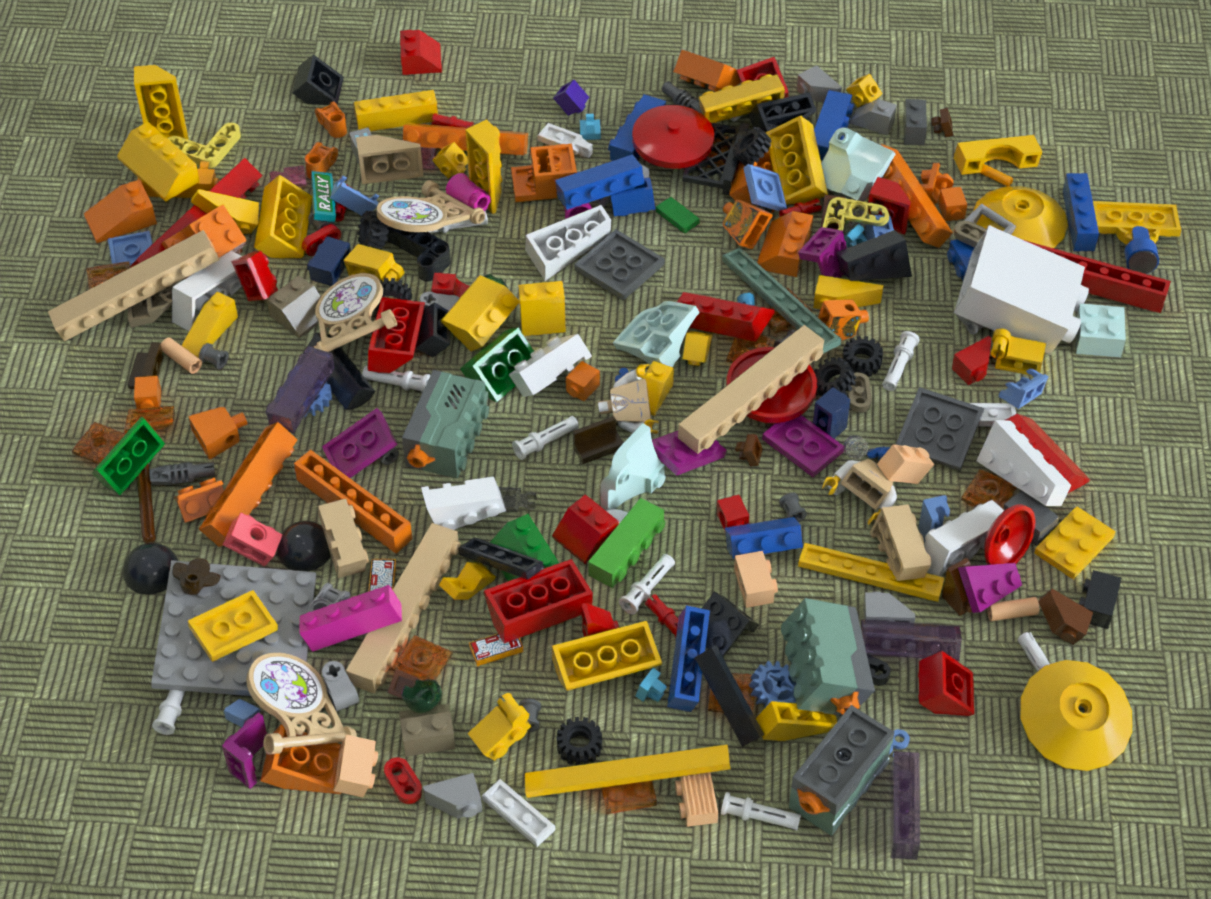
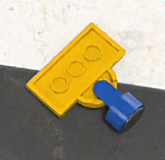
(1139, 228)

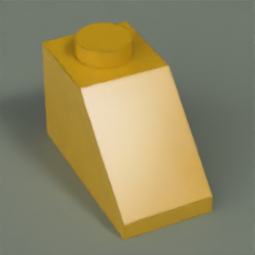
(697, 347)
(658, 384)

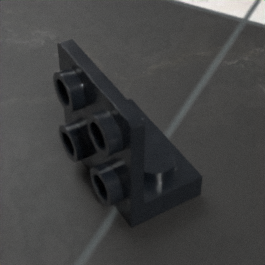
(725, 623)

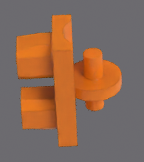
(934, 181)

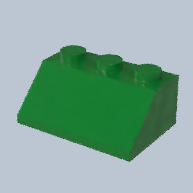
(497, 361)
(129, 457)
(525, 538)

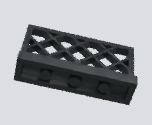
(731, 162)

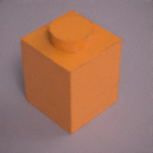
(952, 203)
(582, 381)
(147, 392)

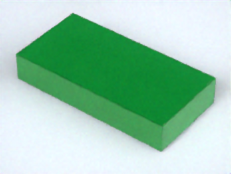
(677, 215)

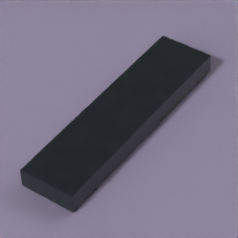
(501, 558)
(729, 696)

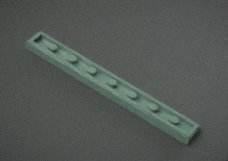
(778, 296)

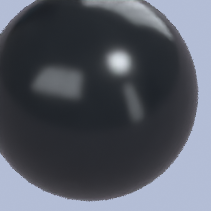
(303, 546)
(148, 568)

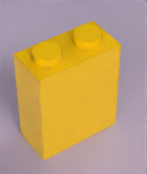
(542, 308)

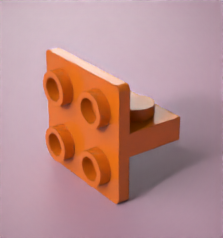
(200, 501)

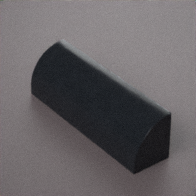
(346, 380)

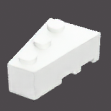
(548, 363)
(465, 503)

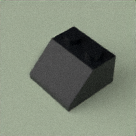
(317, 82)

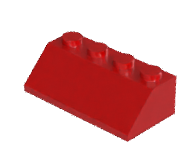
(727, 316)
(396, 345)
(1050, 450)
(539, 602)

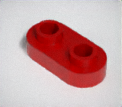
(312, 241)
(404, 782)

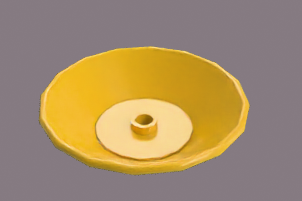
(1033, 212)
(1065, 733)

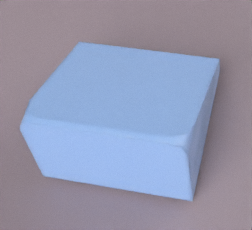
(240, 711)

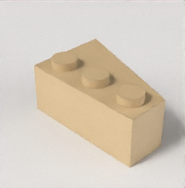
(343, 538)
(901, 542)

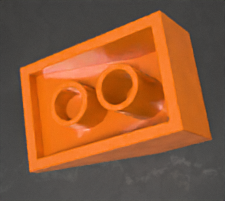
(121, 212)
(302, 767)

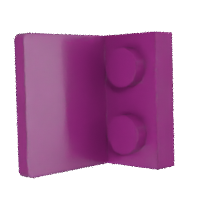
(823, 249)
(242, 746)

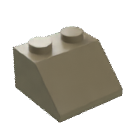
(295, 306)
(427, 731)

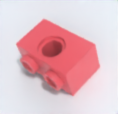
(257, 550)

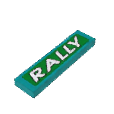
(321, 192)

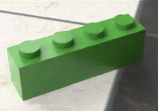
(626, 543)

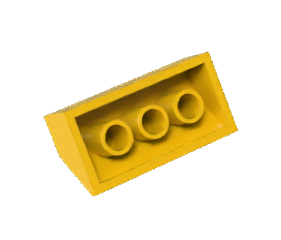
(740, 99)
(160, 100)
(395, 110)
(484, 160)
(797, 161)
(158, 162)
(283, 219)
(605, 656)

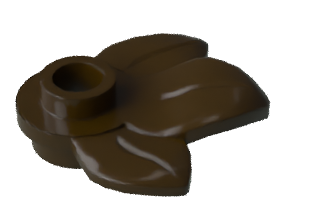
(195, 575)

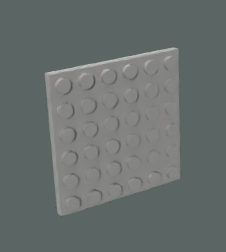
(181, 659)

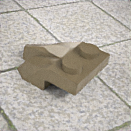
(150, 308)

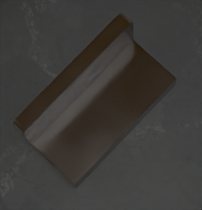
(147, 363)
(596, 440)

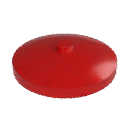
(673, 136)
(788, 401)

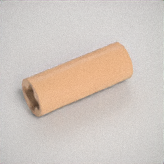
(181, 355)
(1013, 609)

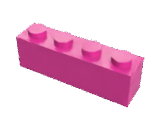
(350, 618)

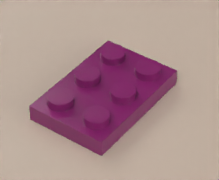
(360, 444)
(803, 444)
(680, 457)

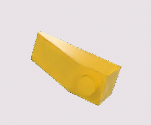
(242, 211)
(842, 289)
(211, 322)
(786, 722)

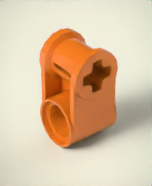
(332, 120)
(320, 158)

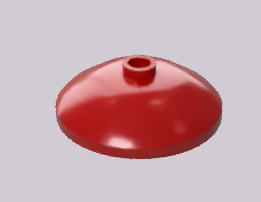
(1009, 535)

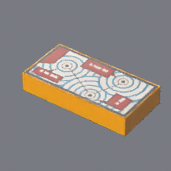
(382, 573)
(493, 649)

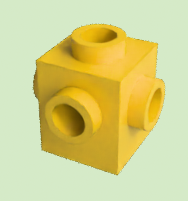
(864, 90)
(451, 160)

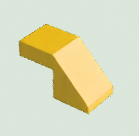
(469, 582)

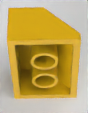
(480, 312)

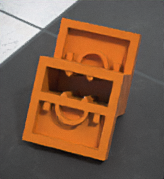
(539, 178)
(219, 228)

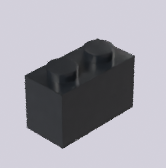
(433, 334)
(1100, 597)

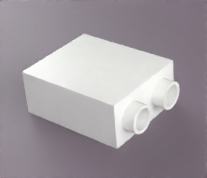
(1022, 290)

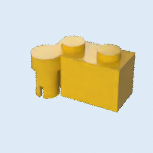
(374, 262)
(1016, 353)
(500, 728)

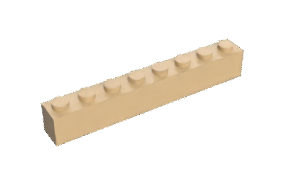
(133, 285)
(750, 389)
(413, 590)

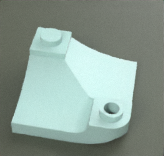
(854, 164)
(658, 332)
(633, 470)

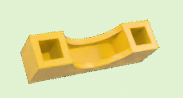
(1020, 151)

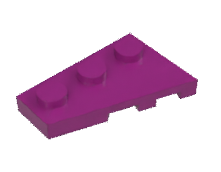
(989, 583)

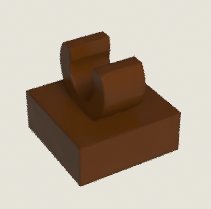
(943, 123)
(750, 450)

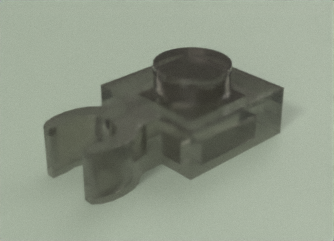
(514, 499)

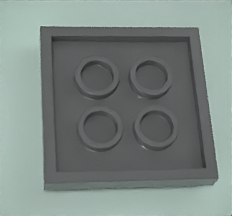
(619, 264)
(941, 427)

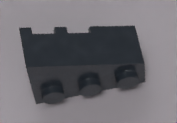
(779, 111)
(876, 258)

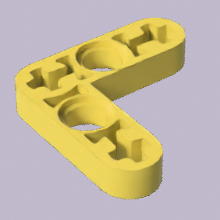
(205, 153)
(847, 213)

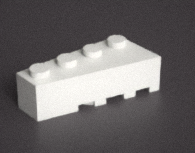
(567, 240)
(198, 288)
(1016, 461)
(960, 537)

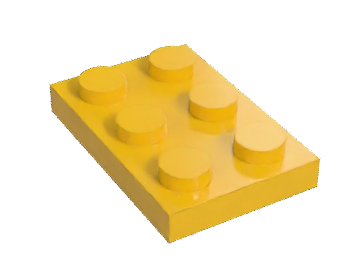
(1074, 542)
(232, 625)

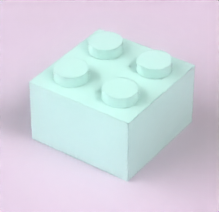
(1100, 330)

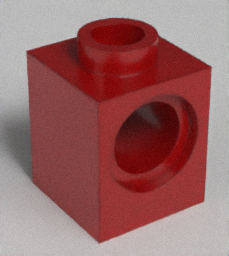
(732, 512)

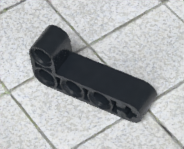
(431, 251)

